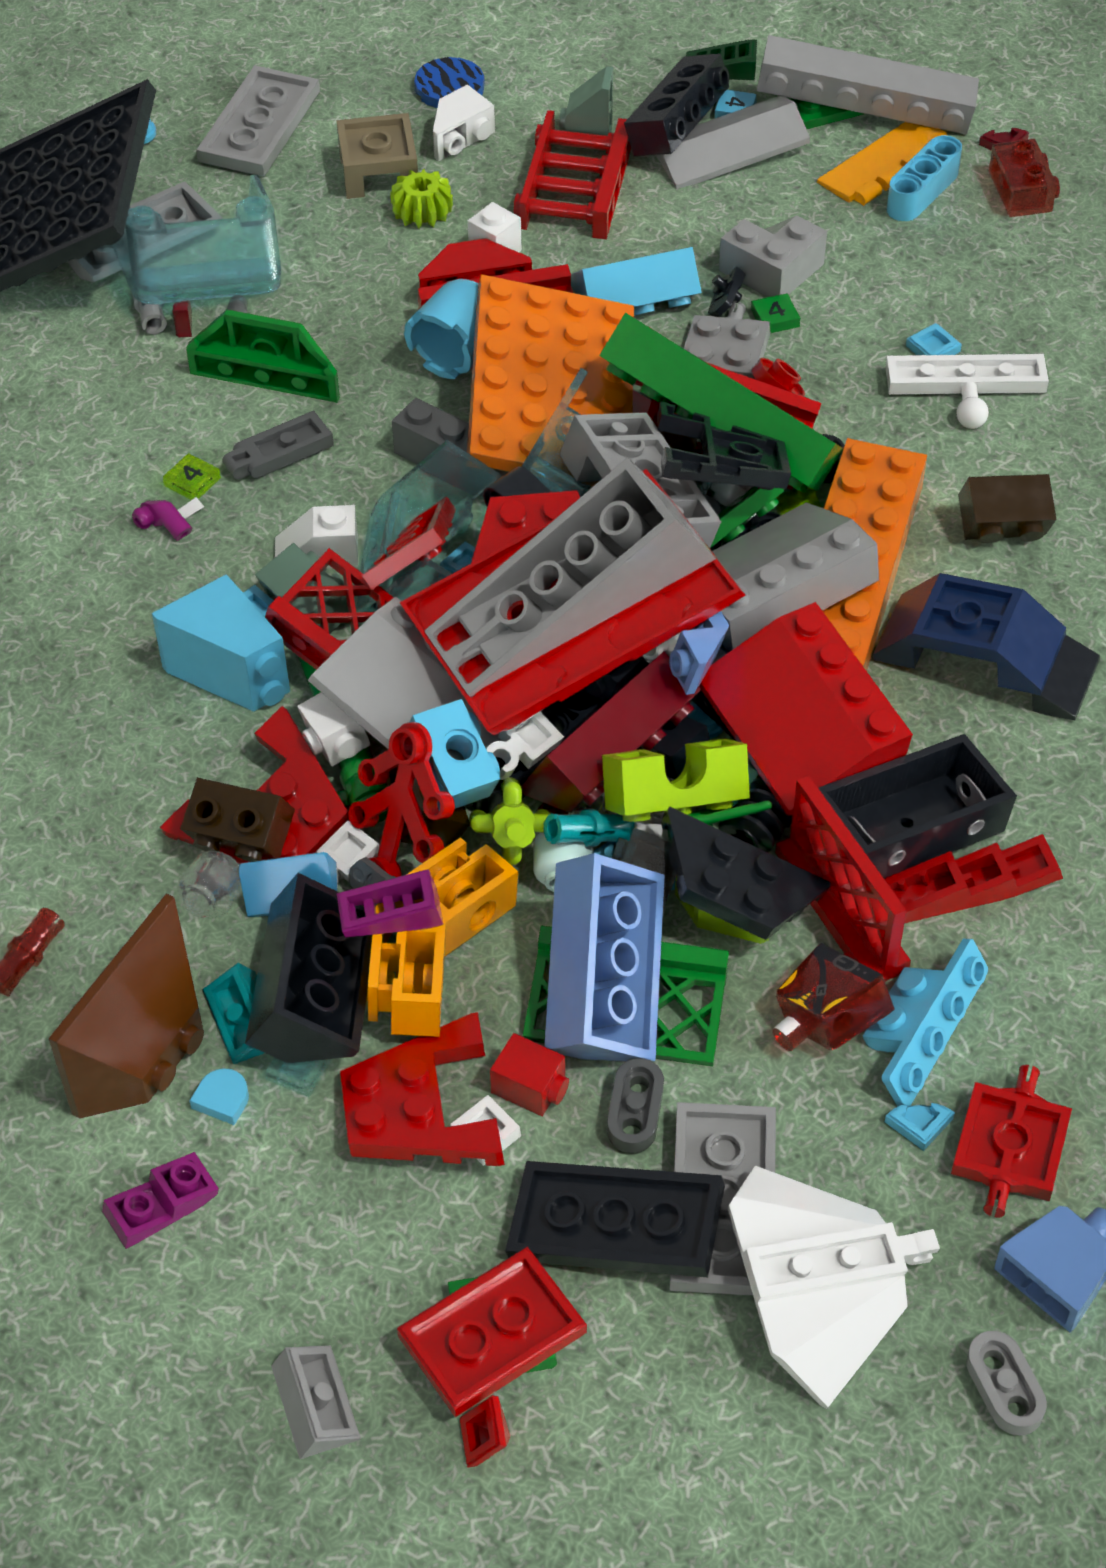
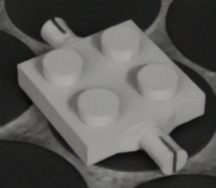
(729, 341)

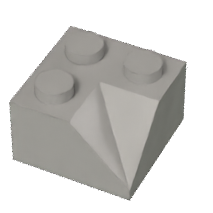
(774, 257)

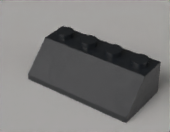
(309, 978)

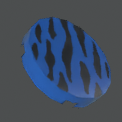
(446, 76)

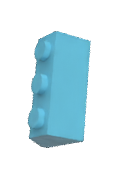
(642, 280)

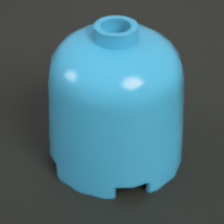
(446, 329)

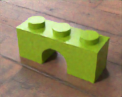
(711, 777)

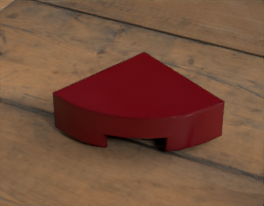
(990, 138)
(182, 318)

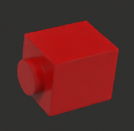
(529, 1075)

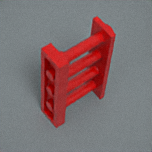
(604, 190)

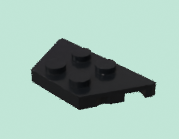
(736, 877)

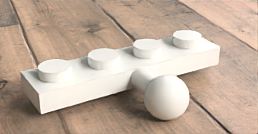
(968, 377)

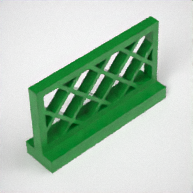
(678, 964)

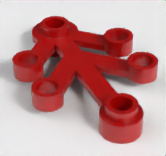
(409, 750)

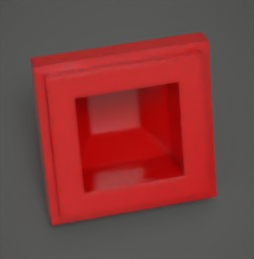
(484, 1431)

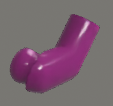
(161, 514)

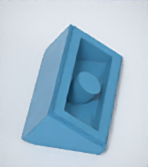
(267, 878)

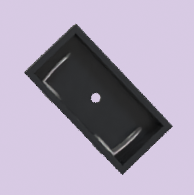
(940, 791)

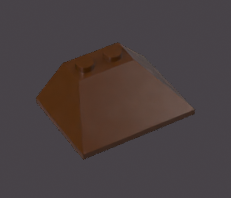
(131, 1021)

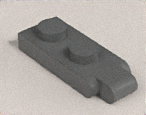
(278, 446)

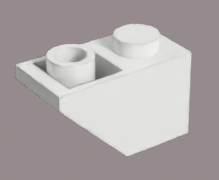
(461, 121)

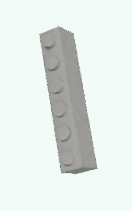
(868, 84)

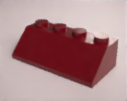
(621, 725)

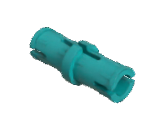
(586, 827)

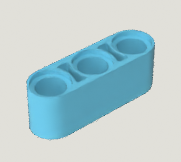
(924, 178)

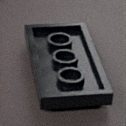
(617, 1218)

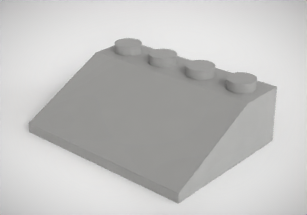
(793, 563)
(388, 676)

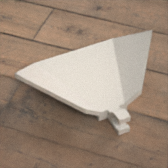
(821, 1276)

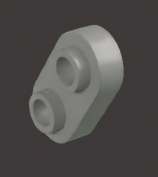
(1006, 1385)

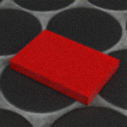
(491, 1331)

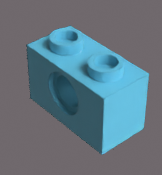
(458, 730)

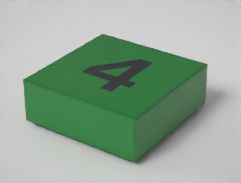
(778, 311)

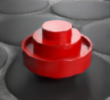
(778, 375)

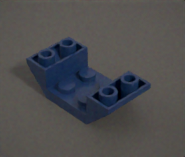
(975, 622)

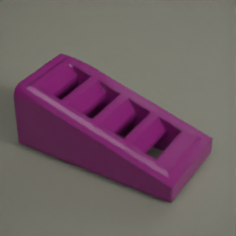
(407, 918)

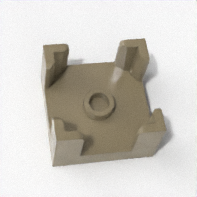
(375, 148)

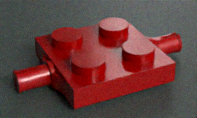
(1012, 1141)

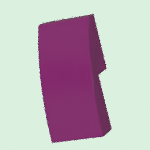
(169, 1195)

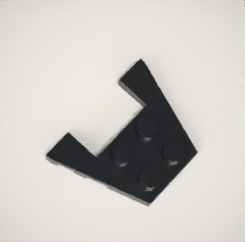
(727, 456)

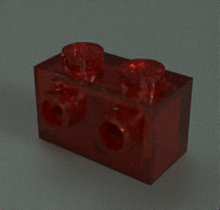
(1023, 177)

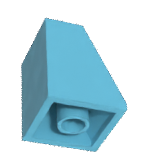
(223, 645)

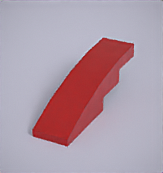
(975, 879)

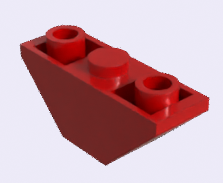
(472, 259)

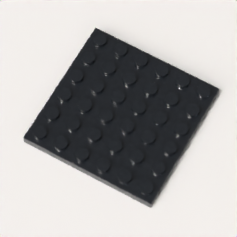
(71, 185)

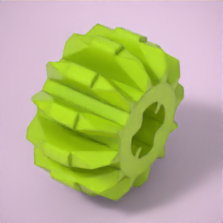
(421, 198)

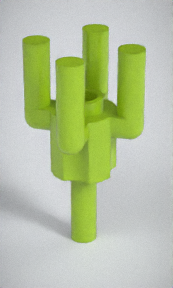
(510, 822)

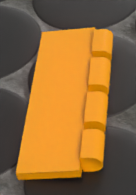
(871, 169)

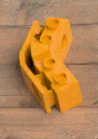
(471, 897)

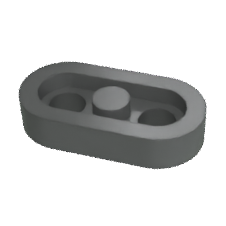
(635, 1108)

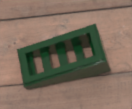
(737, 58)

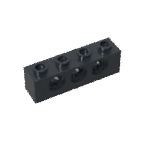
(677, 105)

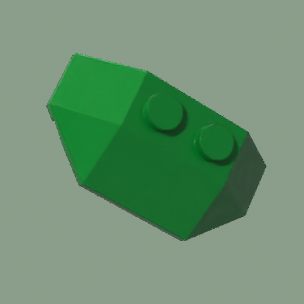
(263, 355)

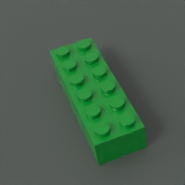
(695, 386)

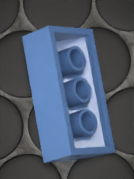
(604, 960)

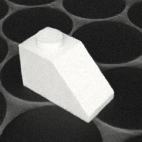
(323, 529)

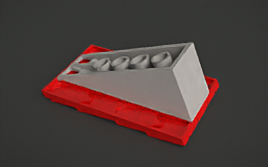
(571, 599)

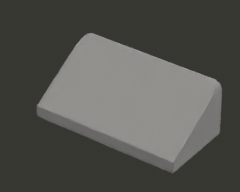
(314, 1399)

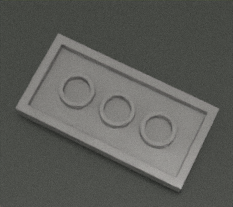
(258, 120)
(729, 1144)

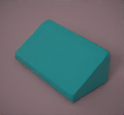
(231, 1003)

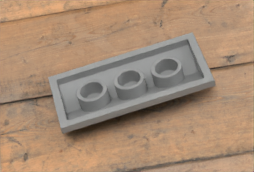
(736, 141)
(174, 204)

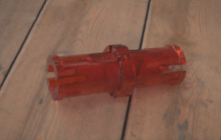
(28, 949)

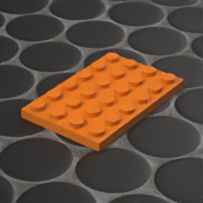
(527, 357)

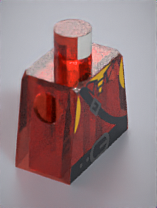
(830, 1000)

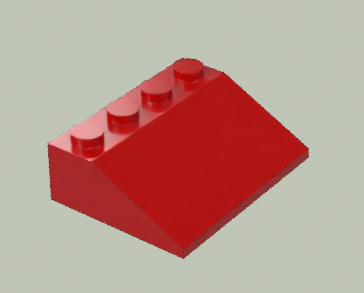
(804, 705)

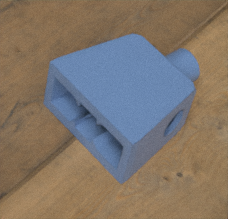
(1058, 1262)

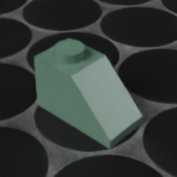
(590, 106)

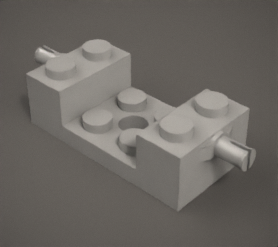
(605, 440)

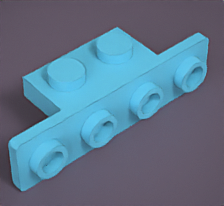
(924, 1018)

